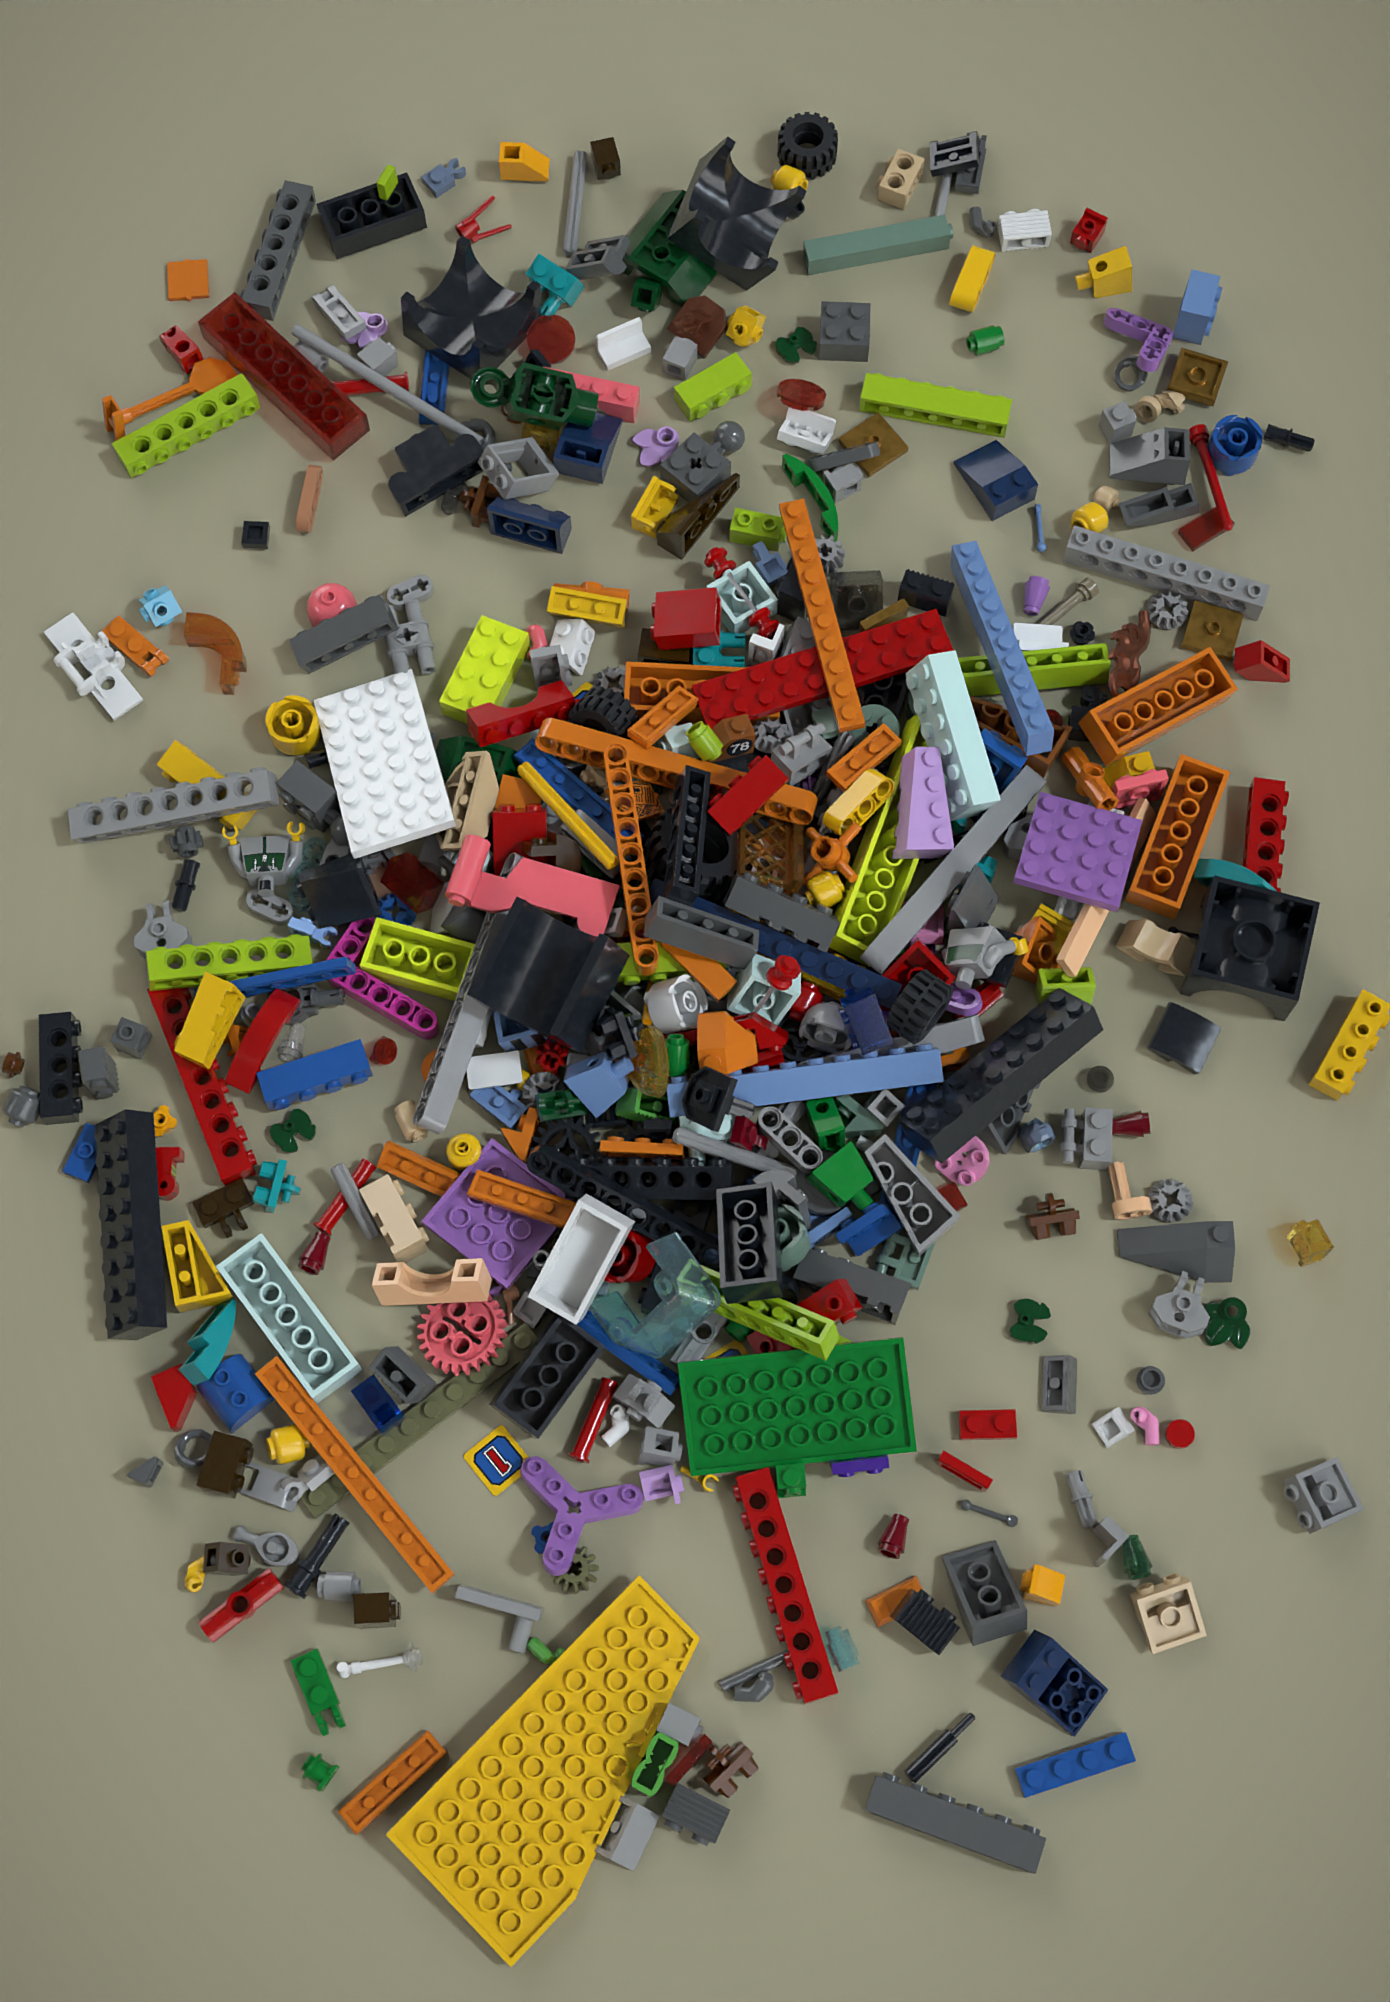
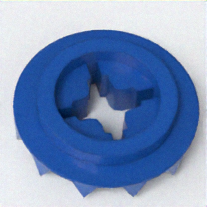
(388, 902)

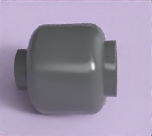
(22, 1106)

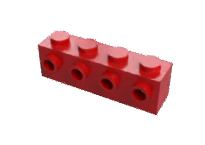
(833, 1301)

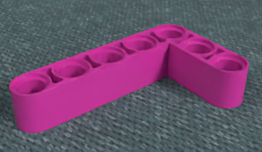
(375, 987)

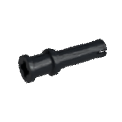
(309, 1568)

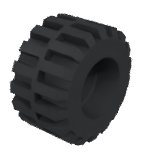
(811, 130)
(604, 712)
(919, 1006)

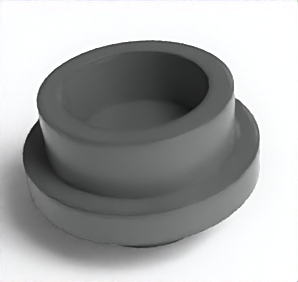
(1150, 1380)

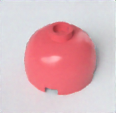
(329, 602)

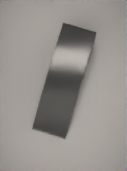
(1160, 506)

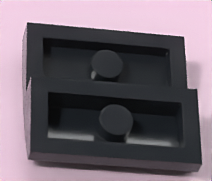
(1184, 1037)

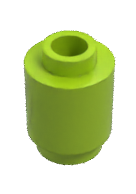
(704, 741)

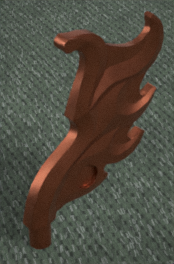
(1131, 643)

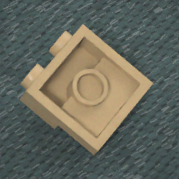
(1168, 1613)

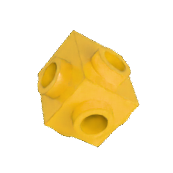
(745, 326)

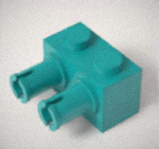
(556, 281)
(710, 654)

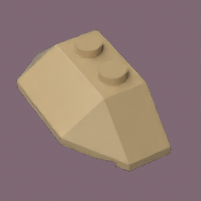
(472, 797)

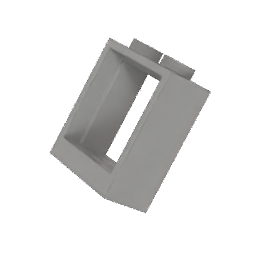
(527, 452)

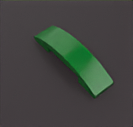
(801, 473)

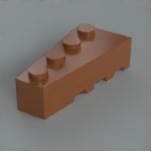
(997, 719)

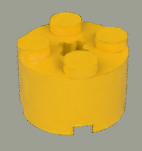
(293, 725)

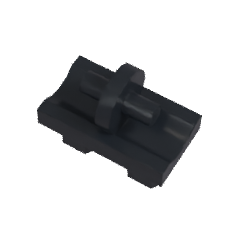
(624, 1031)

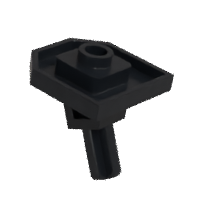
(711, 1097)

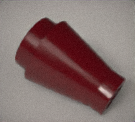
(1132, 1124)
(314, 1255)
(894, 1537)

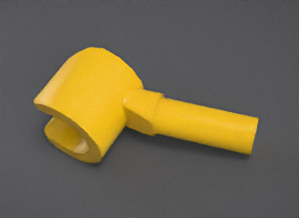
(701, 1478)

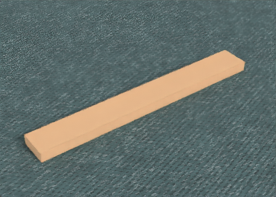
(1092, 917)

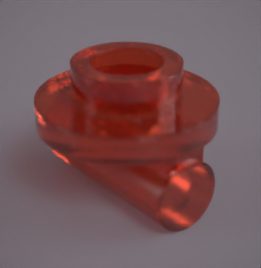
(384, 1051)

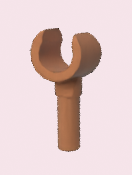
(509, 1296)

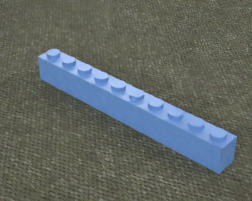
(1002, 649)
(826, 1079)

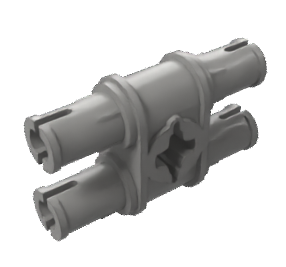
(421, 645)

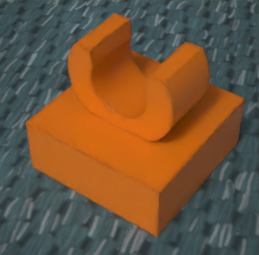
(235, 1038)

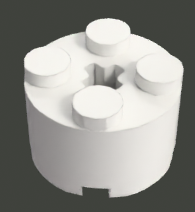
(675, 1004)

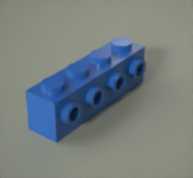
(314, 1075)

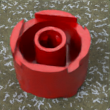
(632, 1261)

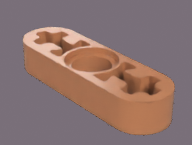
(309, 498)

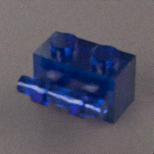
(865, 1020)

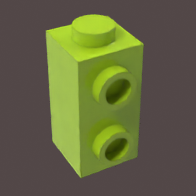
(752, 527)

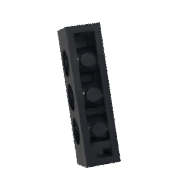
(51, 1029)

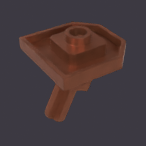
(701, 322)

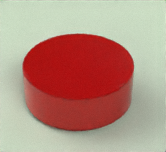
(1180, 1434)

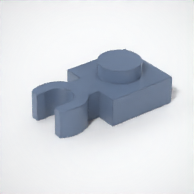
(443, 179)

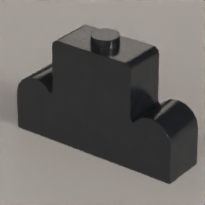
(432, 467)

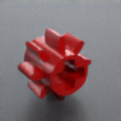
(549, 1062)

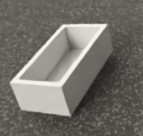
(581, 1259)

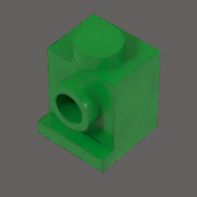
(790, 1480)

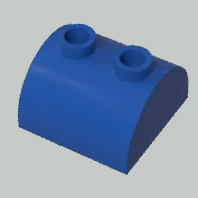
(1003, 758)
(235, 1392)

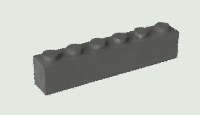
(954, 1823)

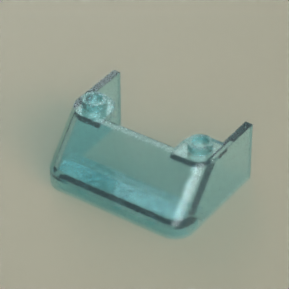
(686, 1302)

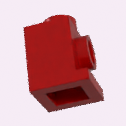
(1088, 230)

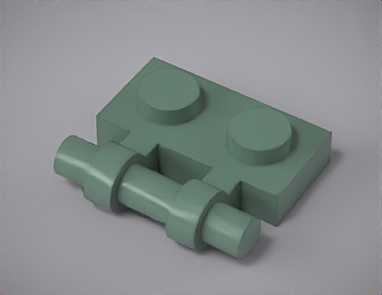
(910, 1266)

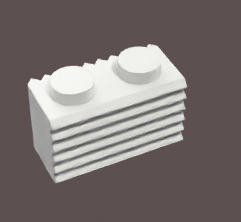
(1024, 230)

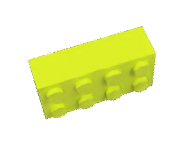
(485, 668)
(416, 958)

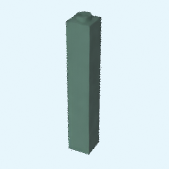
(877, 244)

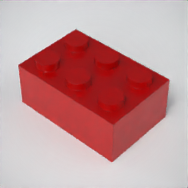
(747, 794)

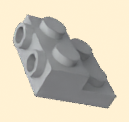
(1322, 1495)

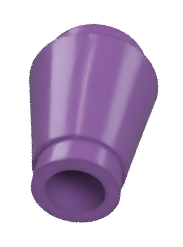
(1035, 594)

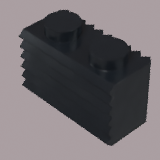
(926, 592)
(925, 1621)

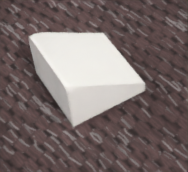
(1113, 1427)

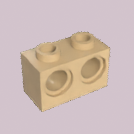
(899, 184)

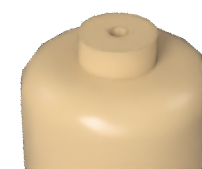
(1107, 497)

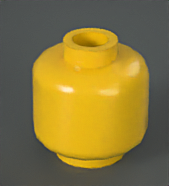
(788, 178)
(1090, 517)
(825, 889)
(459, 1143)
(286, 1444)

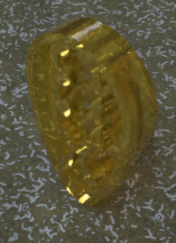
(652, 1062)

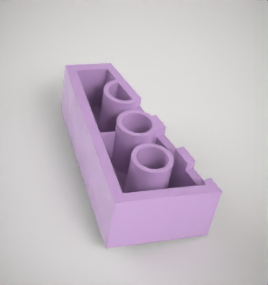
(923, 807)

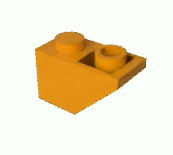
(522, 163)
(1042, 1585)

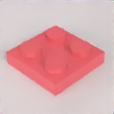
(1148, 786)

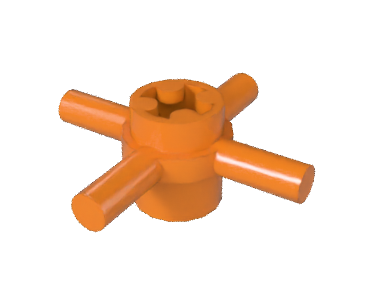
(832, 853)

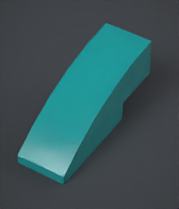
(1209, 867)
(210, 1343)

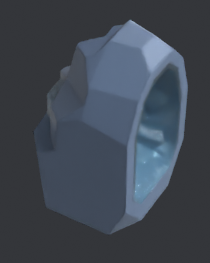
(1036, 1135)

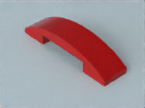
(260, 1039)

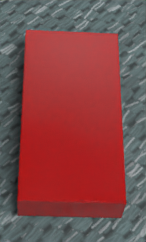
(964, 1471)

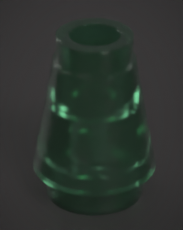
(1135, 1559)

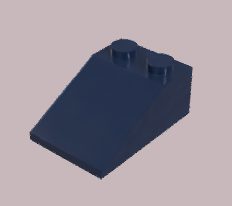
(997, 479)

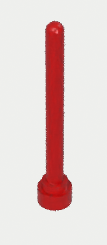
(1199, 437)

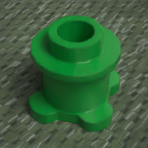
(319, 1771)

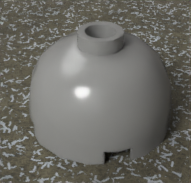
(825, 1028)

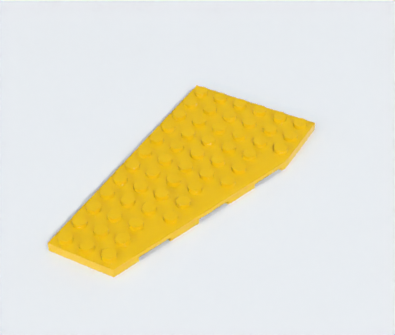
(540, 1788)

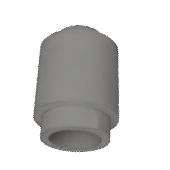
(317, 358)
(338, 1586)

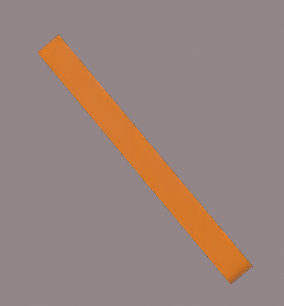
(664, 767)

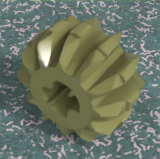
(584, 1574)

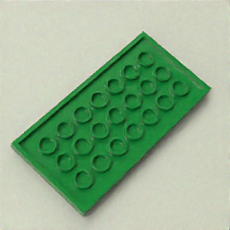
(796, 1407)

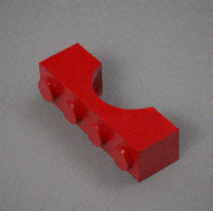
(495, 723)

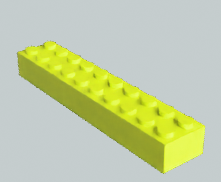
(881, 880)

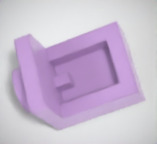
(661, 1483)

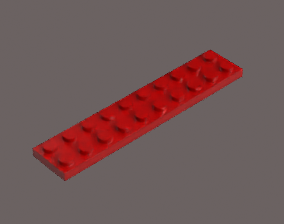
(800, 678)

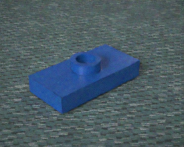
(82, 1159)

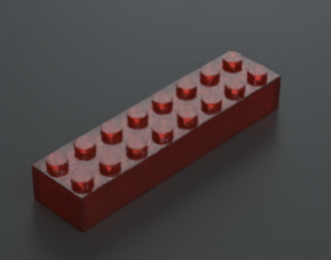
(284, 376)

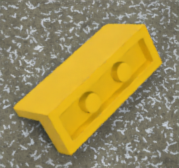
(587, 606)

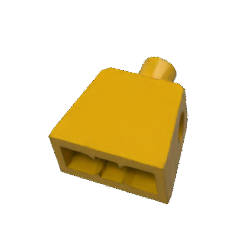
(1108, 274)

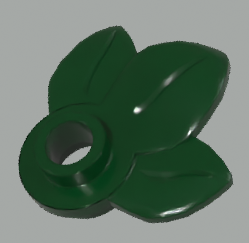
(1225, 1327)

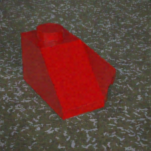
(915, 959)

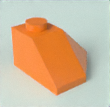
(1040, 952)
(724, 1043)

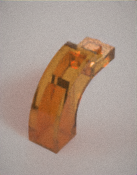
(213, 633)

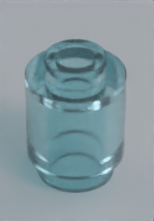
(840, 1648)

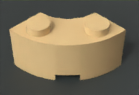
(1147, 941)

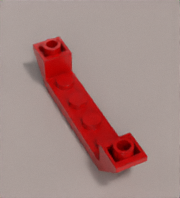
(767, 1033)

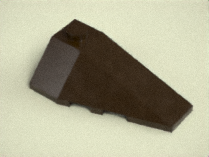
(691, 521)

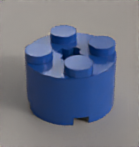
(1235, 444)

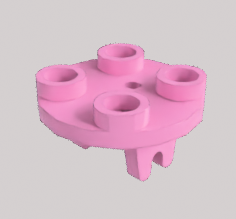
(973, 1164)

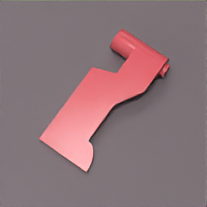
(536, 882)

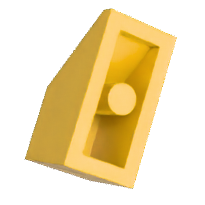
(1128, 765)

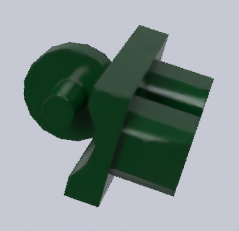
(559, 1105)

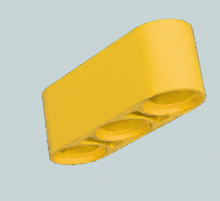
(972, 279)
(858, 801)

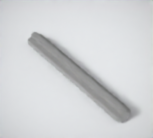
(575, 203)
(730, 1152)

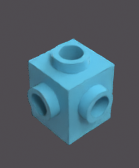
(159, 606)

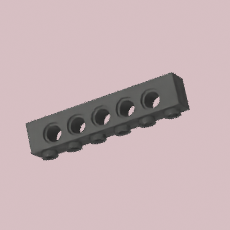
(291, 213)

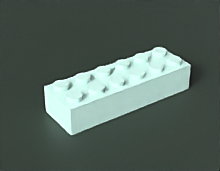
(951, 725)
(289, 1318)

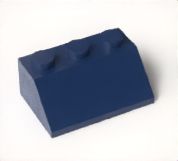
(529, 524)

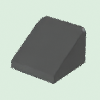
(147, 1472)

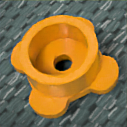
(168, 1123)

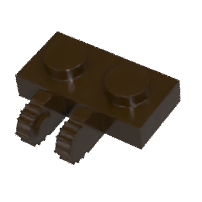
(223, 1204)

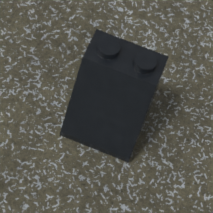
(339, 892)

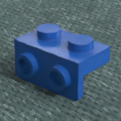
(870, 1229)

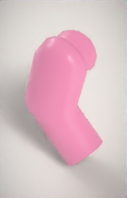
(1148, 1423)

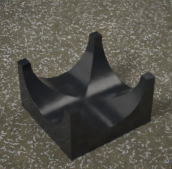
(731, 219)
(470, 316)
(1252, 944)

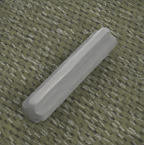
(355, 1201)

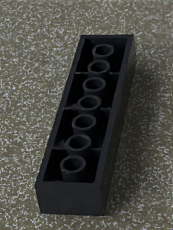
(1000, 1075)
(130, 1225)

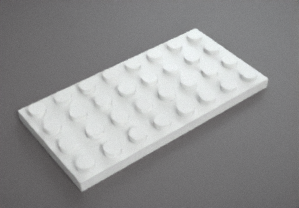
(384, 764)

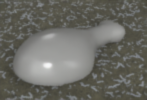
(272, 1547)

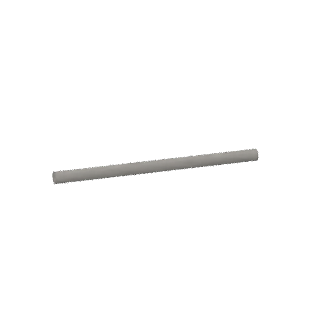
(382, 382)

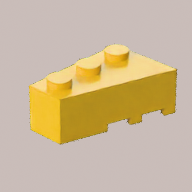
(208, 1020)
(192, 1272)

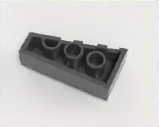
(782, 910)
(877, 1292)

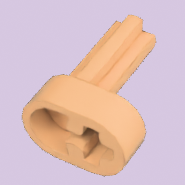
(1124, 1205)

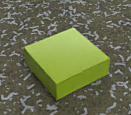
(387, 182)

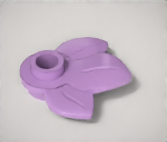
(376, 326)
(654, 448)

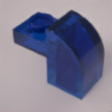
(378, 1404)

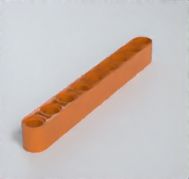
(630, 846)

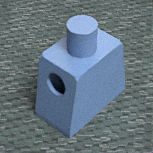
(599, 1081)

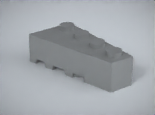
(913, 1198)

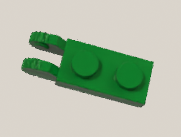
(317, 1688)

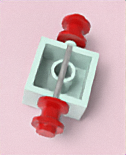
(743, 595)
(766, 988)

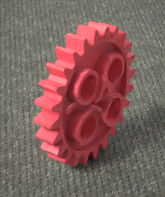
(445, 1351)

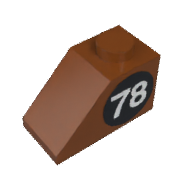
(736, 735)

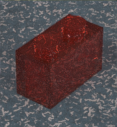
(412, 882)

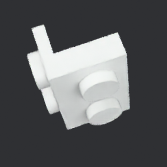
(807, 430)
(575, 640)

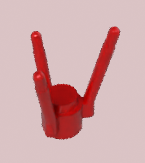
(469, 226)

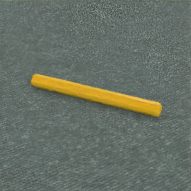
(568, 815)

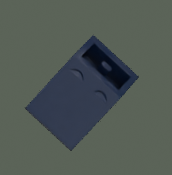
(587, 451)
(1054, 1682)

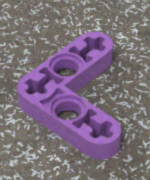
(1144, 331)

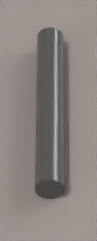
(753, 1671)

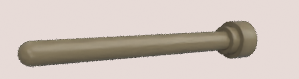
(1086, 590)

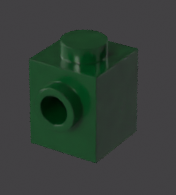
(646, 294)

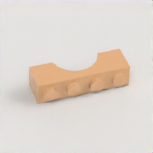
(402, 1285)

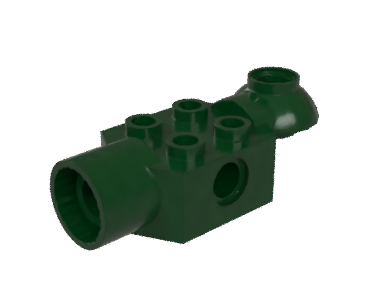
(536, 396)

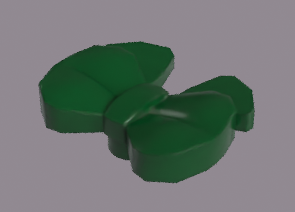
(788, 347)
(298, 1123)
(1024, 1330)

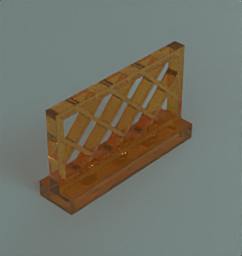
(791, 852)

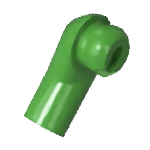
(542, 1653)

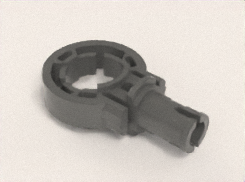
(318, 1000)

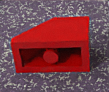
(1261, 663)
(175, 1395)

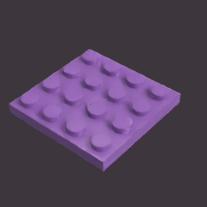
(1078, 852)
(487, 1231)

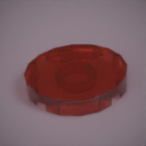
(552, 337)
(801, 394)

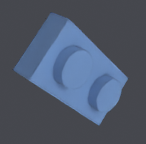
(500, 1105)

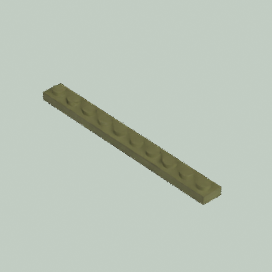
(426, 1417)

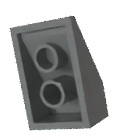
(985, 1593)

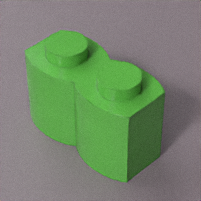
(651, 1772)

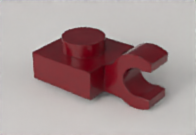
(745, 1135)

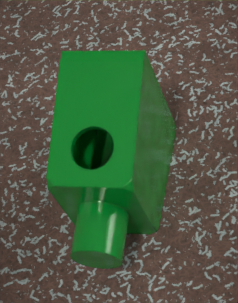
(825, 1123)
(843, 1178)

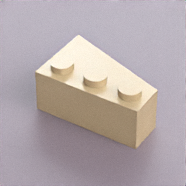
(395, 1219)

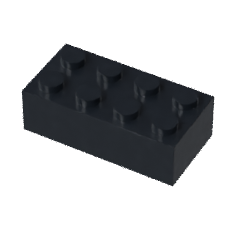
(365, 220)
(749, 1243)
(547, 1376)

